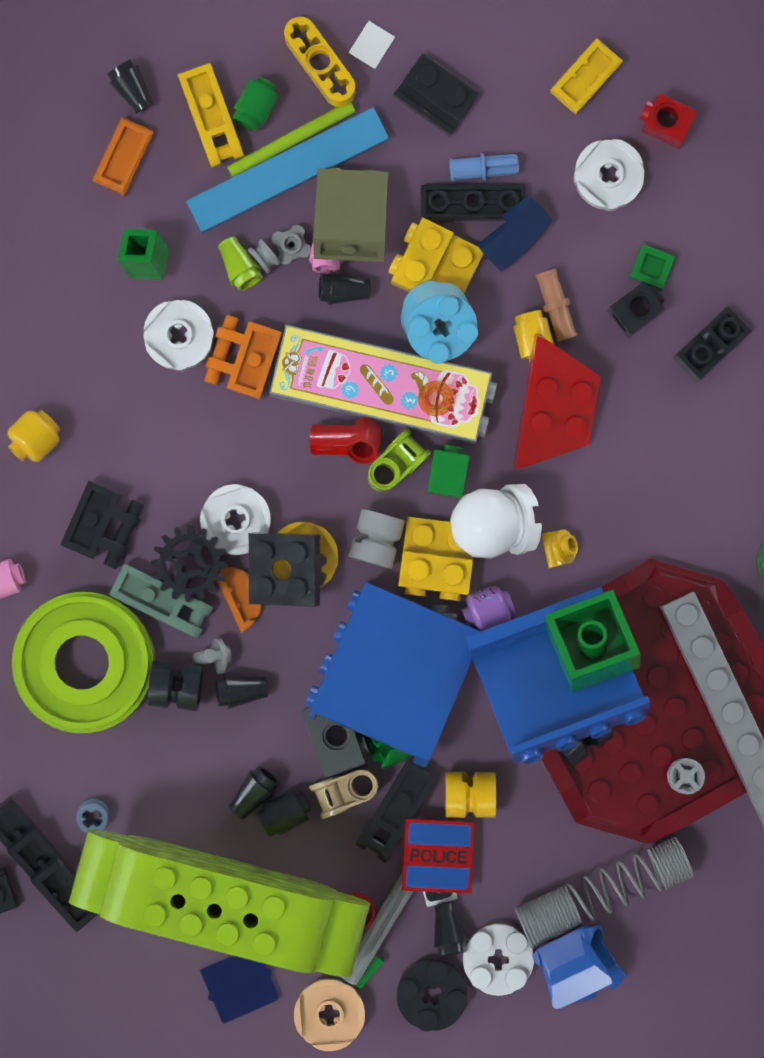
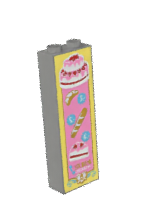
(379, 384)

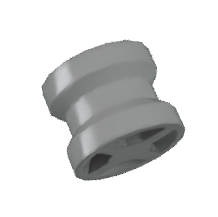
(690, 779)

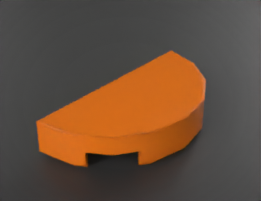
(237, 596)

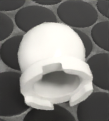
(496, 522)

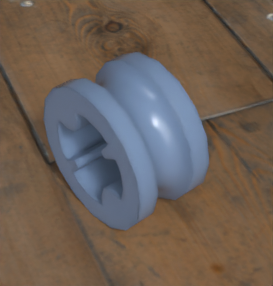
(92, 805)

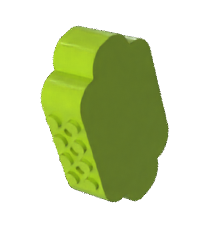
(219, 903)

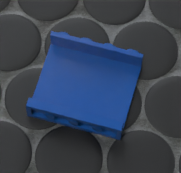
(393, 672)
(534, 696)

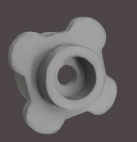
(295, 235)

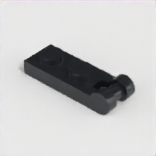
(399, 803)

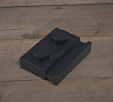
(436, 94)

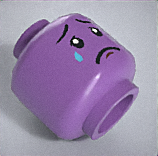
(488, 608)

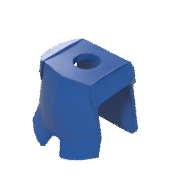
(578, 966)

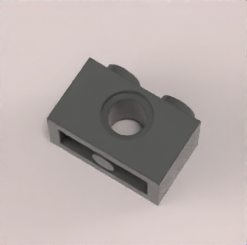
(332, 757)

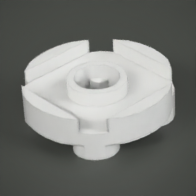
(589, 177)
(198, 334)
(244, 501)
(512, 974)

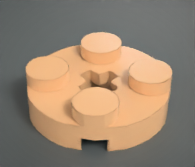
(342, 998)

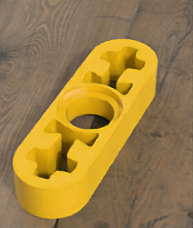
(298, 47)

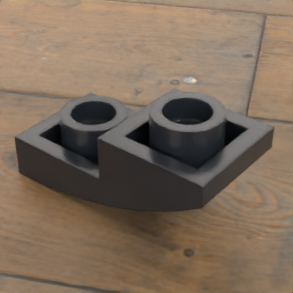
(712, 344)

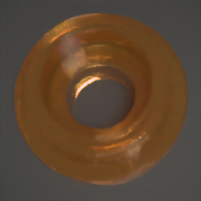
(435, 387)

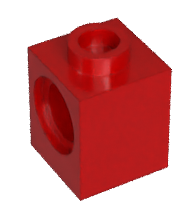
(682, 115)

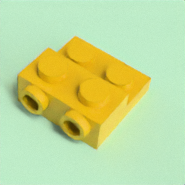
(434, 256)
(434, 560)

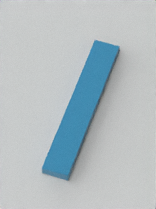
(287, 170)

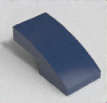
(521, 229)

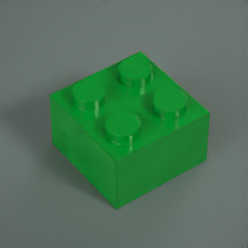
(592, 641)

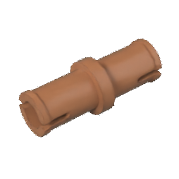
(556, 305)

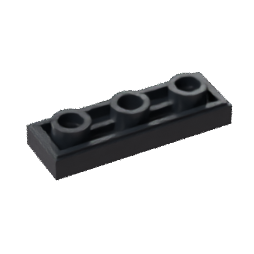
(450, 201)

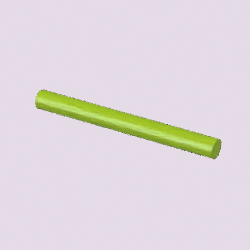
(290, 139)

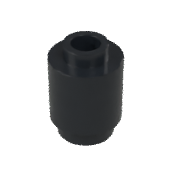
(284, 813)

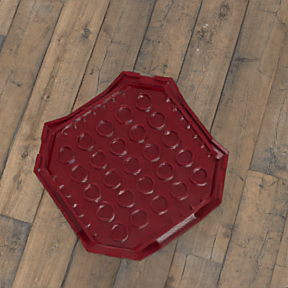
(625, 780)

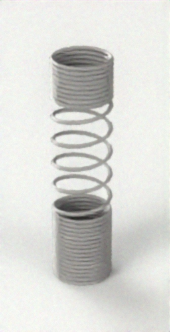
(556, 911)

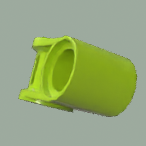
(398, 460)

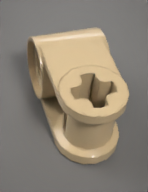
(342, 792)

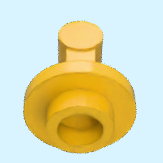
(559, 547)

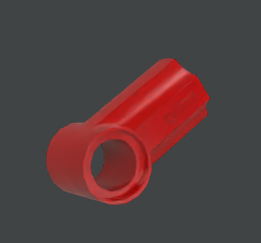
(356, 441)

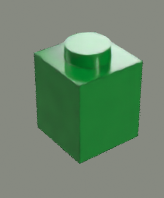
(143, 254)
(448, 472)

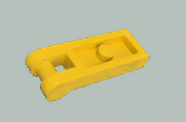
(210, 113)

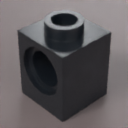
(623, 316)

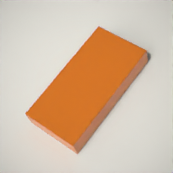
(123, 156)

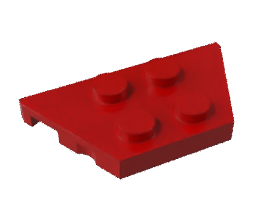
(556, 405)

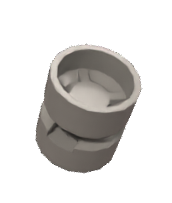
(376, 538)

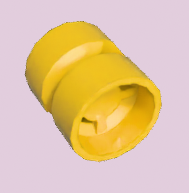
(470, 794)

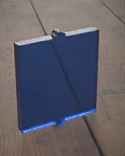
(238, 986)

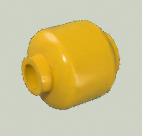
(33, 436)

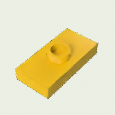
(586, 76)

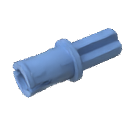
(483, 167)

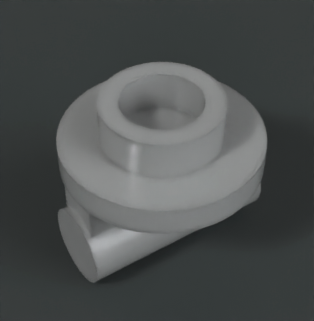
(218, 655)

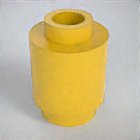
(525, 329)

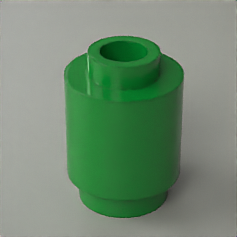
(255, 104)

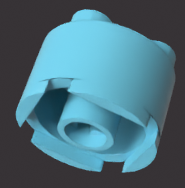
(445, 338)

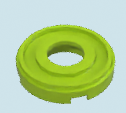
(128, 652)

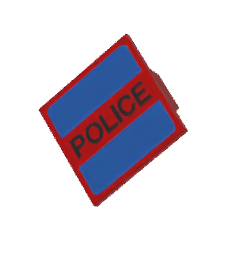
(437, 856)

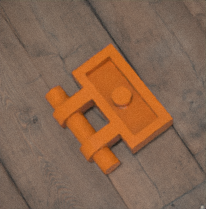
(253, 360)

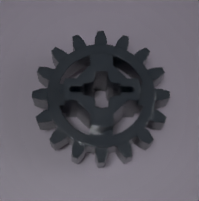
(196, 548)

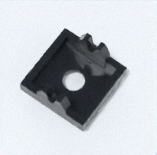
(306, 564)

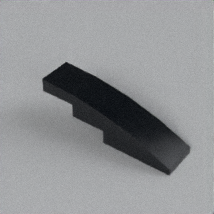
(40, 862)

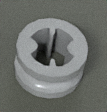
(264, 256)

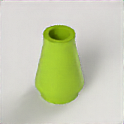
(239, 264)

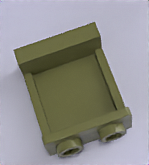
(350, 215)

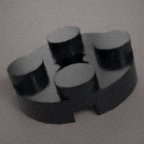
(451, 999)

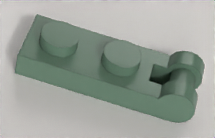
(145, 595)

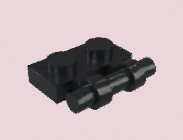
(92, 520)

